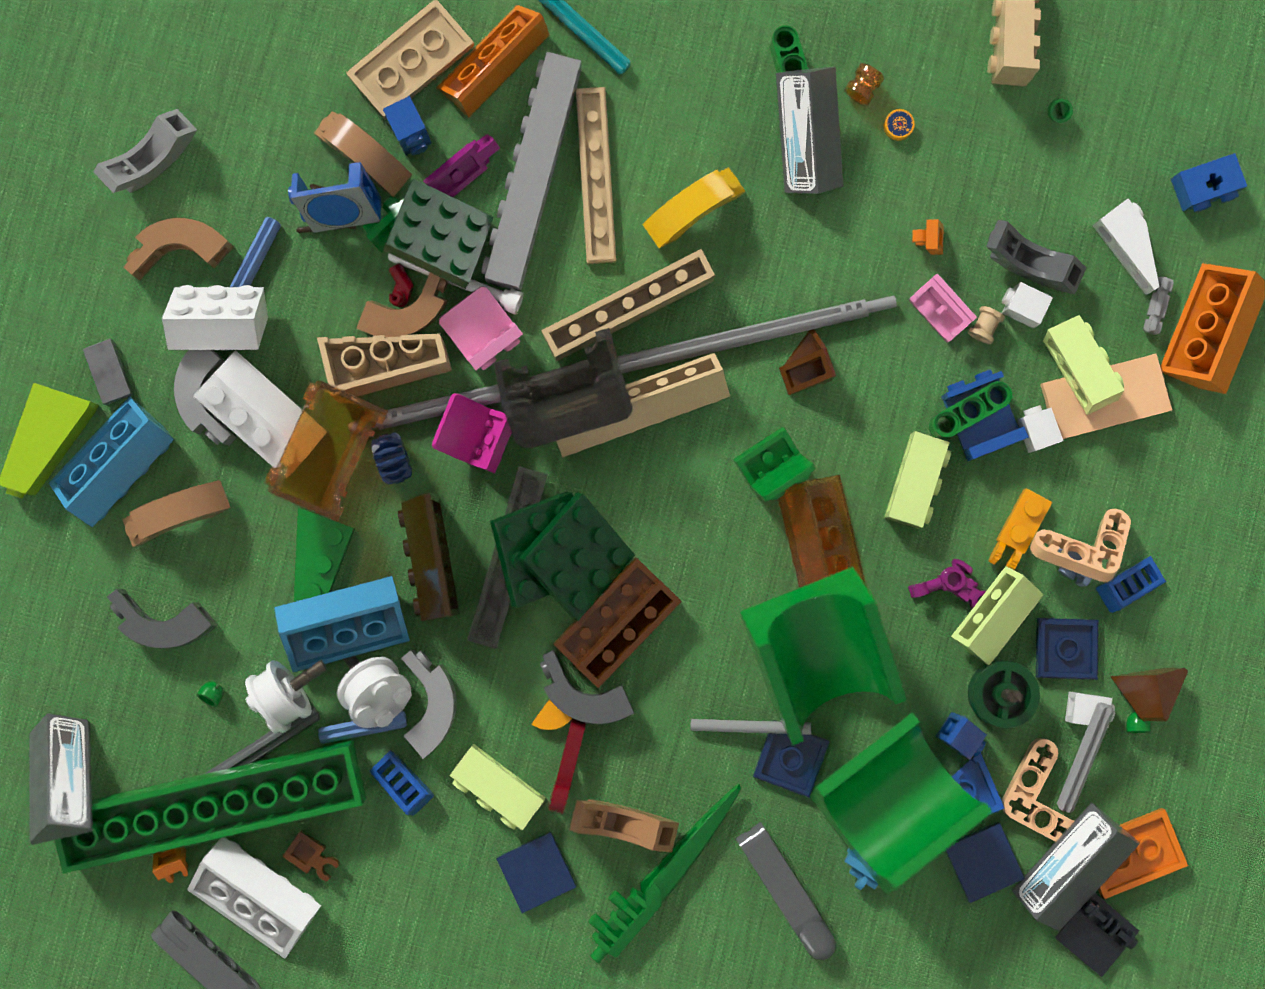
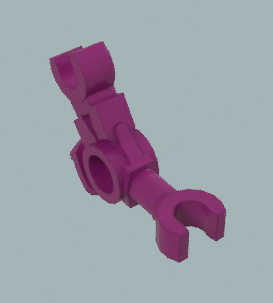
(951, 580)

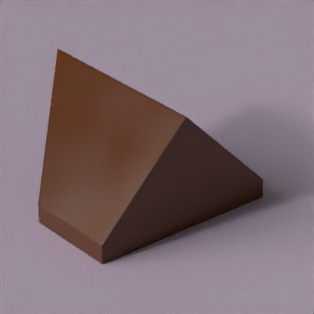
(807, 365)
(1152, 691)

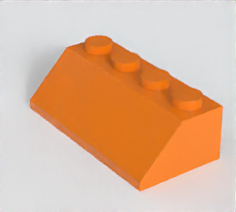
(1214, 327)

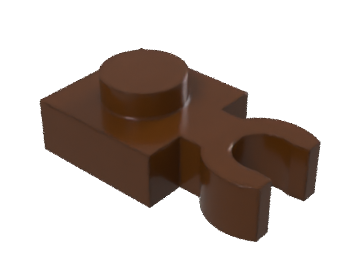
(307, 853)

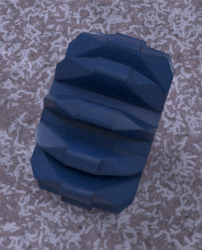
(391, 458)

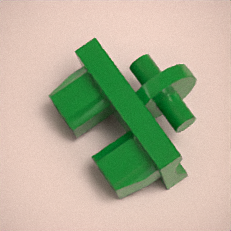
(379, 231)

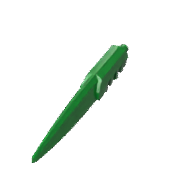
(657, 885)

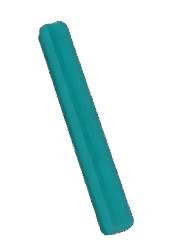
(588, 34)

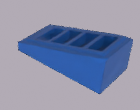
(1114, 594)
(409, 776)

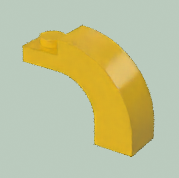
(692, 205)

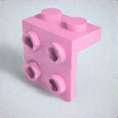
(480, 328)

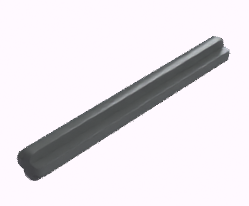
(268, 743)

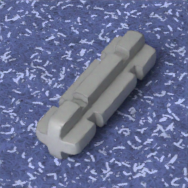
(1158, 306)

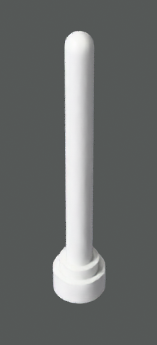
(510, 300)

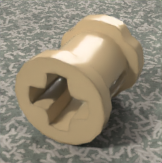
(986, 325)

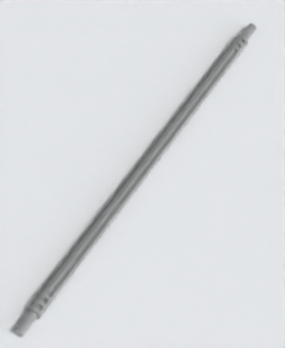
(670, 353)

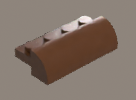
(617, 622)

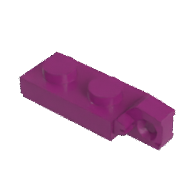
(463, 166)

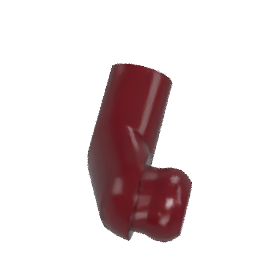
(403, 287)

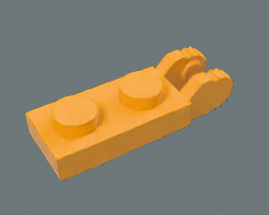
(1020, 527)

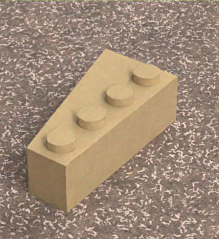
(1014, 42)
(381, 361)

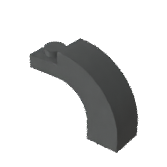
(1032, 261)
(179, 631)
(585, 707)

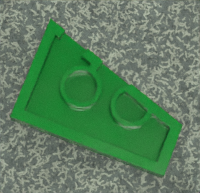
(319, 553)

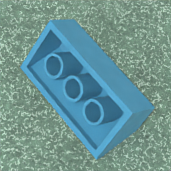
(110, 462)
(341, 624)

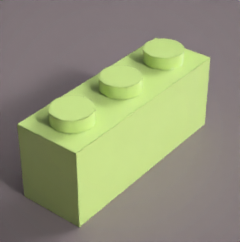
(1084, 364)
(918, 480)
(997, 615)
(496, 788)

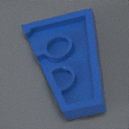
(978, 783)

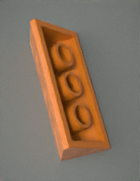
(494, 59)

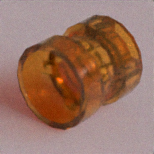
(865, 82)

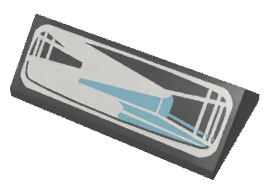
(809, 130)
(59, 778)
(1074, 867)

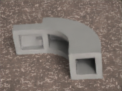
(151, 156)
(191, 374)
(441, 704)

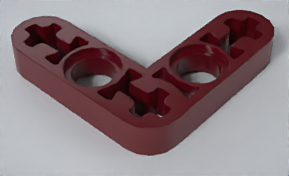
(567, 766)

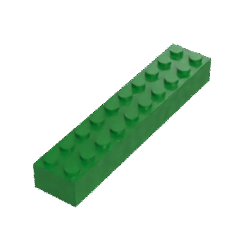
(216, 806)

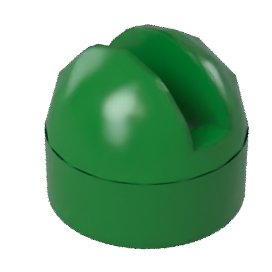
(1065, 110)
(210, 694)
(1136, 725)

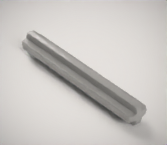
(1085, 757)

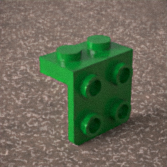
(774, 465)

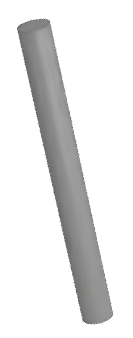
(743, 726)

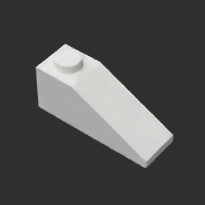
(1129, 240)

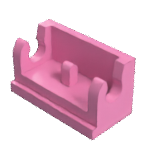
(942, 308)

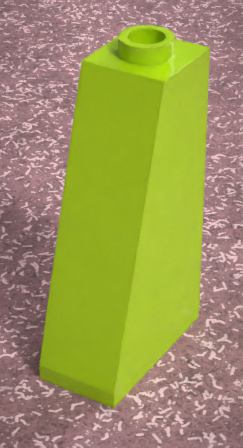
(43, 438)

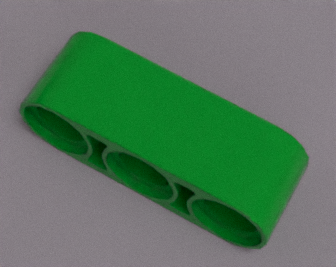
(787, 56)
(982, 403)

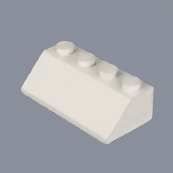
(250, 406)
(253, 896)

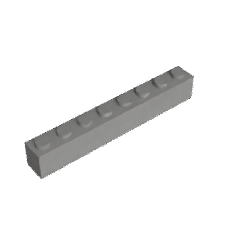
(532, 172)

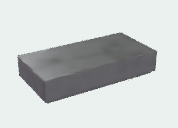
(107, 371)

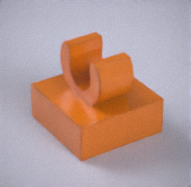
(931, 237)
(169, 862)

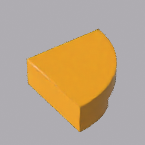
(551, 717)

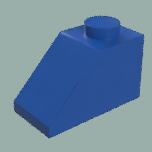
(962, 736)

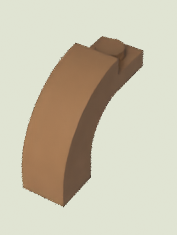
(360, 147)
(175, 235)
(391, 322)
(175, 511)
(625, 824)

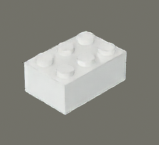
(215, 318)

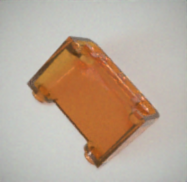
(324, 449)

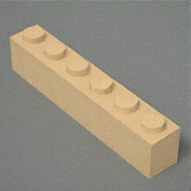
(629, 304)
(659, 399)

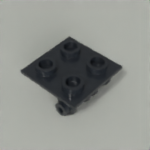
(1098, 934)

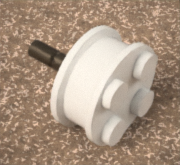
(373, 691)
(280, 694)

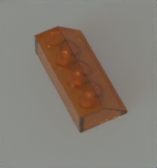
(819, 529)

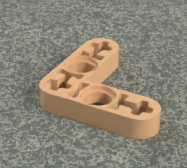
(1091, 556)
(1029, 794)

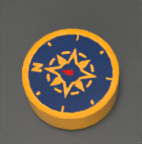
(899, 124)

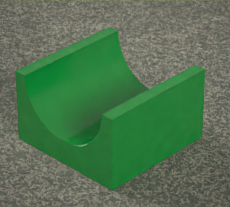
(820, 647)
(897, 805)

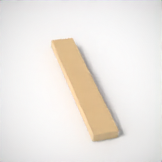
(596, 175)

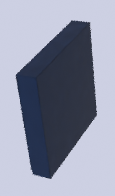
(1067, 648)
(791, 765)
(984, 862)
(536, 872)

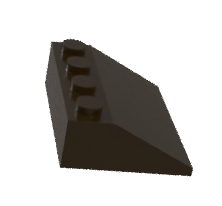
(429, 557)

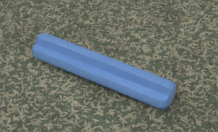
(256, 252)
(351, 730)

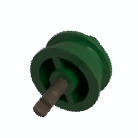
(1003, 694)

